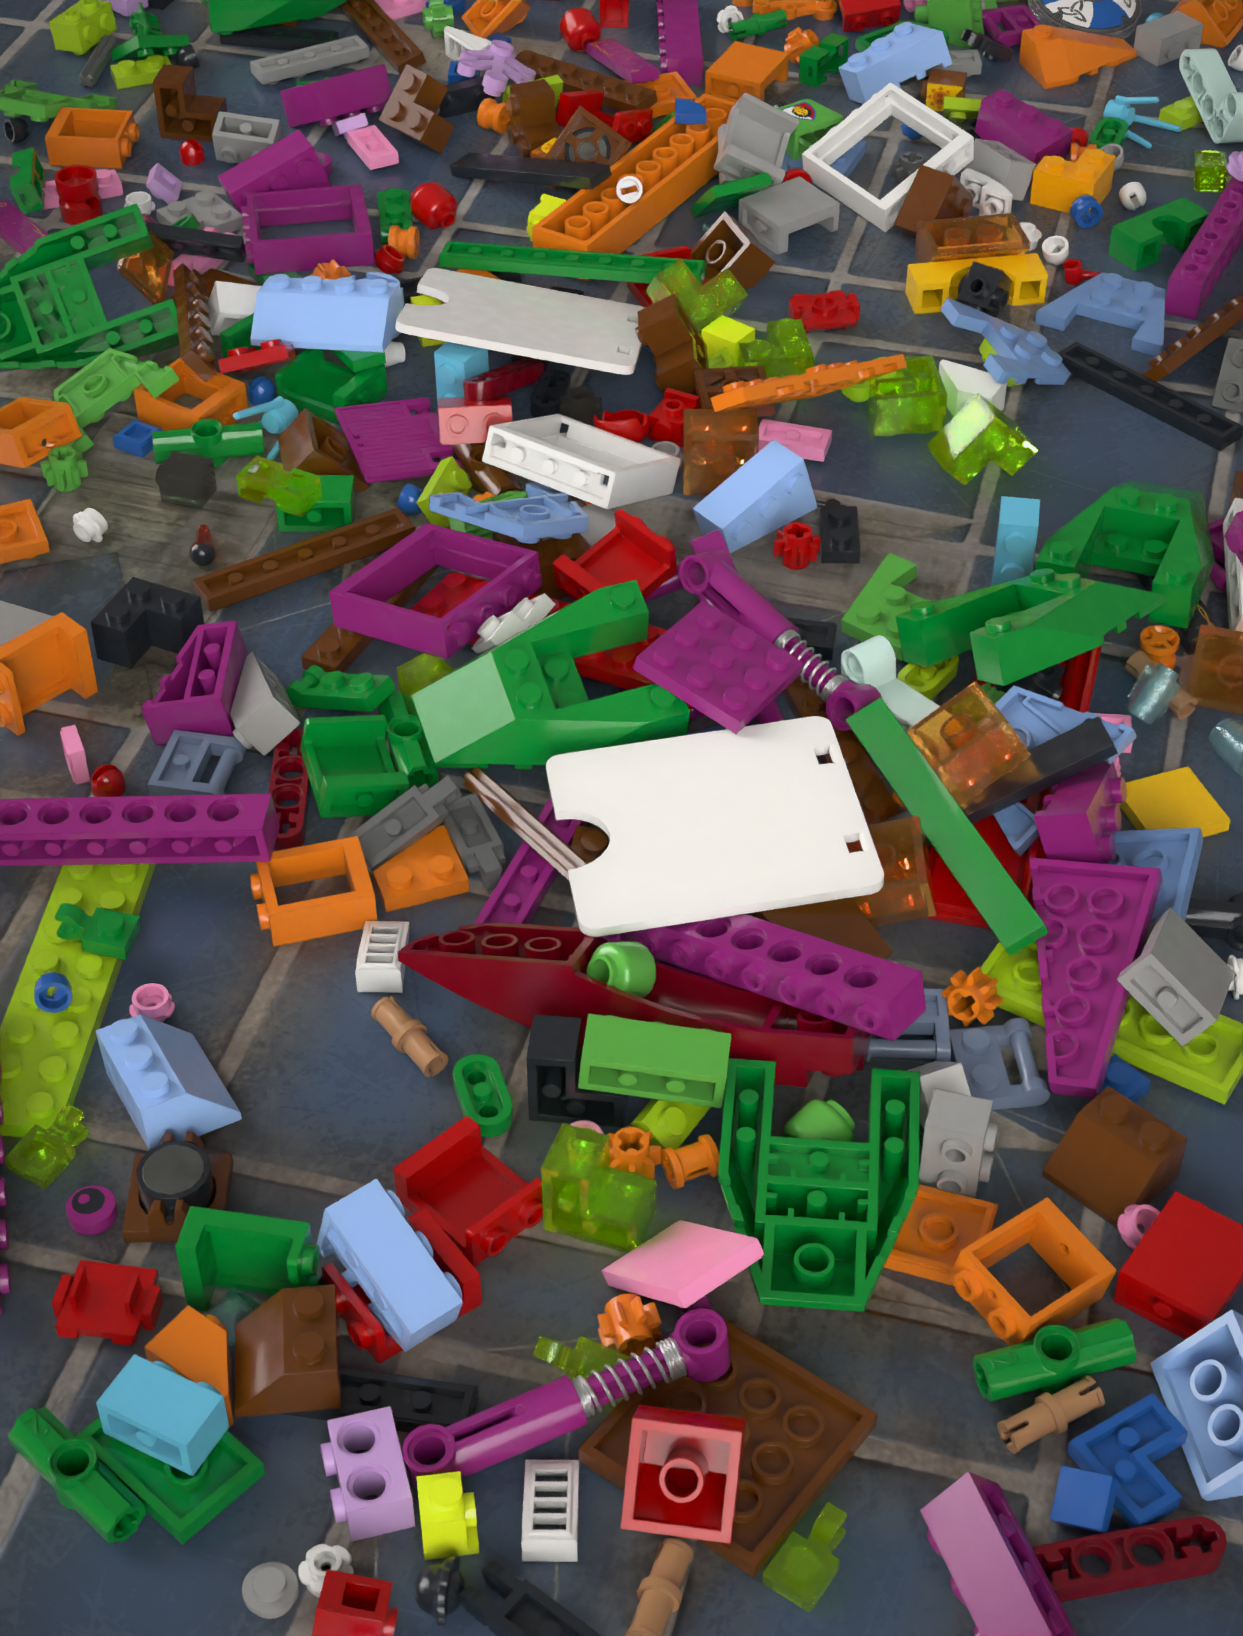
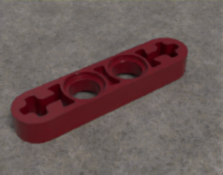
(503, 379)
(290, 789)
(1124, 1569)

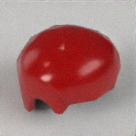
(625, 423)

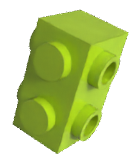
(82, 26)

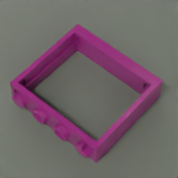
(307, 207)
(360, 600)

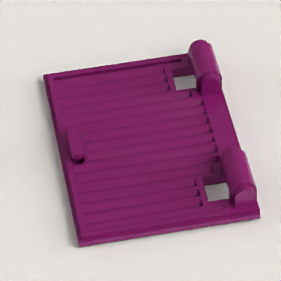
(392, 441)

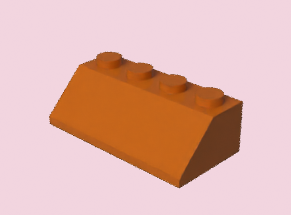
(1219, 17)

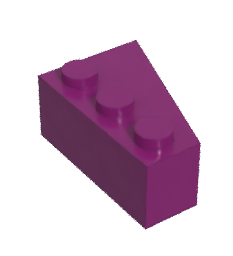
(1022, 127)
(280, 167)
(1083, 816)

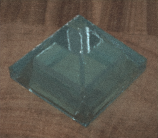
(232, 1309)

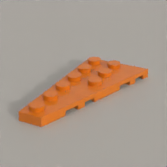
(812, 384)

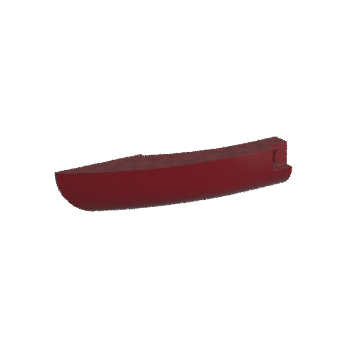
(544, 972)

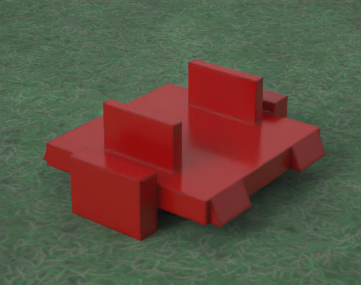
(825, 310)
(107, 1302)

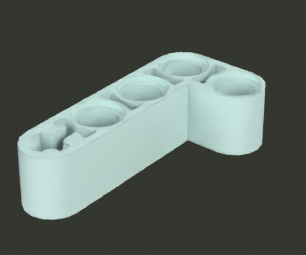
(1213, 94)
(875, 664)

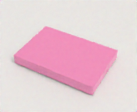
(683, 1263)

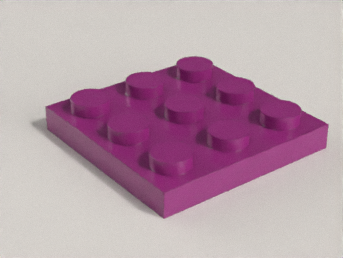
(718, 666)

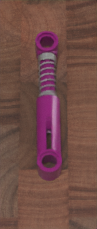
(715, 577)
(566, 1403)

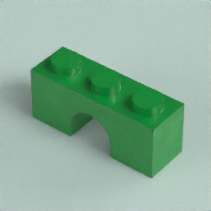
(1140, 239)

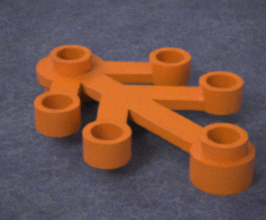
(819, 9)

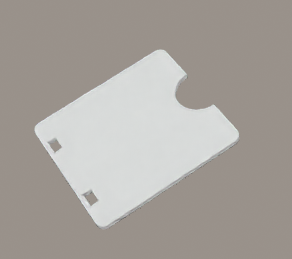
(525, 321)
(714, 826)

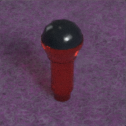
(202, 551)

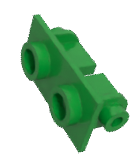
(144, 23)

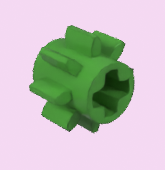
(437, 17)
(64, 468)

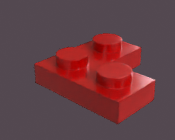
(250, 359)

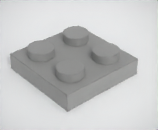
(207, 208)

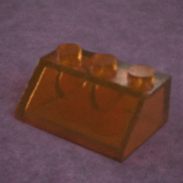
(969, 238)

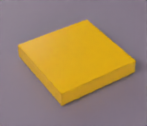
(1172, 802)

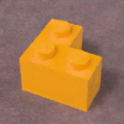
(1061, 182)

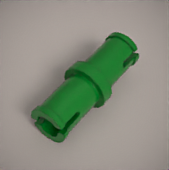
(757, 25)

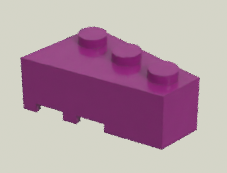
(337, 96)
(201, 685)

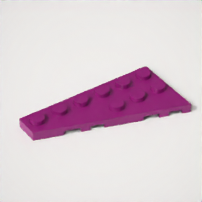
(1095, 931)

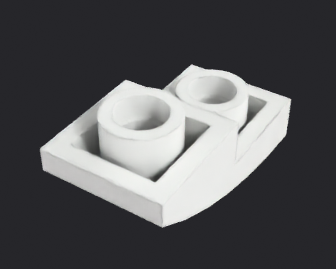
(988, 194)
(523, 615)

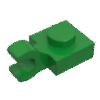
(104, 933)

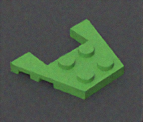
(24, 98)
(108, 381)
(881, 601)

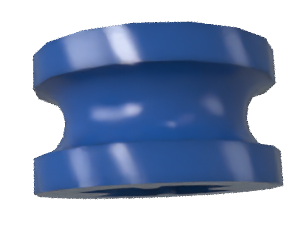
(1082, 205)

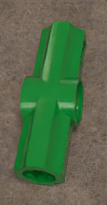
(210, 440)
(407, 741)
(1076, 1352)
(94, 1492)

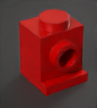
(668, 416)
(354, 1606)

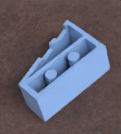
(894, 59)
(758, 497)
(390, 1264)

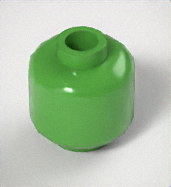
(624, 966)
(821, 1121)

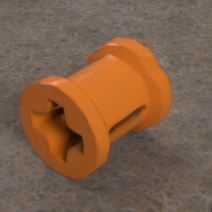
(690, 1161)

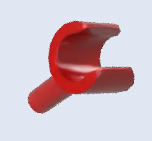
(1074, 272)

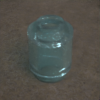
(1153, 693)
(1228, 743)

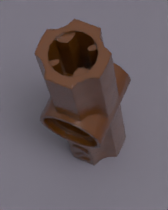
(483, 475)

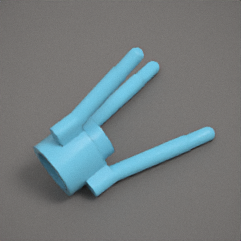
(1121, 108)
(276, 418)

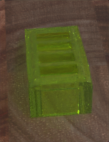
(1210, 171)

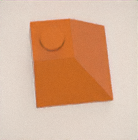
(494, 16)

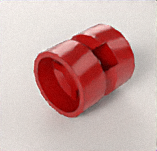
(78, 194)

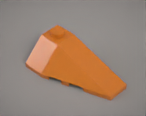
(1061, 55)

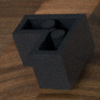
(144, 617)
(554, 1073)

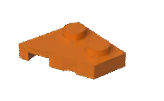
(421, 873)

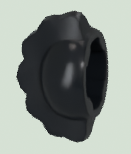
(439, 1588)

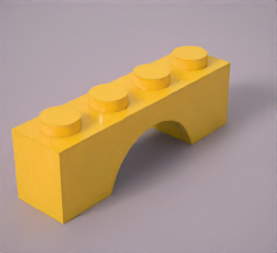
(935, 281)

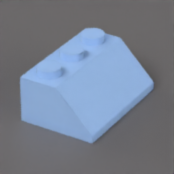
(164, 1079)
(1205, 1394)

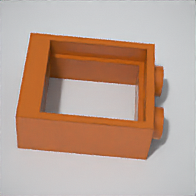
(91, 137)
(220, 397)
(27, 423)
(321, 915)
(1047, 1233)

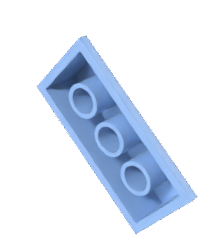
(327, 313)

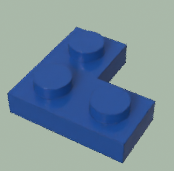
(1126, 1450)

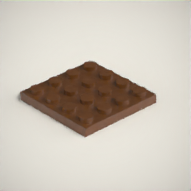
(793, 1441)

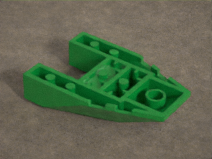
(237, 15)
(53, 307)
(1141, 532)
(1021, 623)
(528, 698)
(816, 1204)

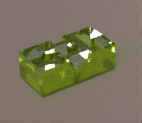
(288, 489)

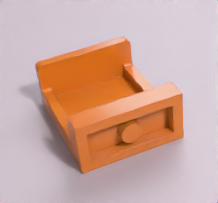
(745, 70)
(42, 667)

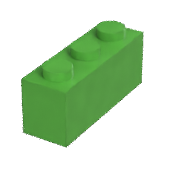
(654, 1060)

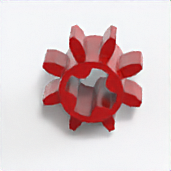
(796, 545)

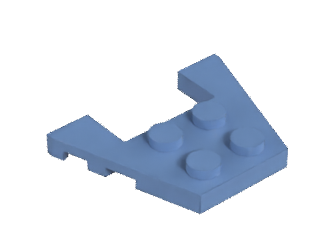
(1113, 301)
(1020, 351)
(526, 519)
(1035, 722)

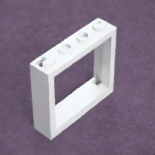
(955, 153)
(580, 460)

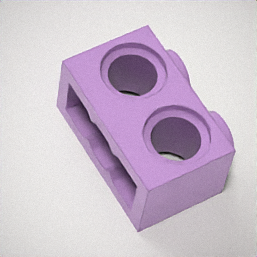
(371, 1473)

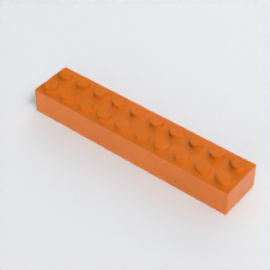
(670, 168)

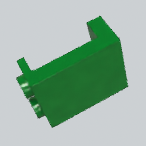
(323, 385)
(350, 765)
(244, 1253)

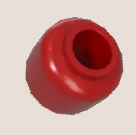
(579, 27)
(433, 205)

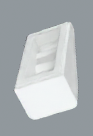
(456, 37)
(378, 962)
(550, 1544)

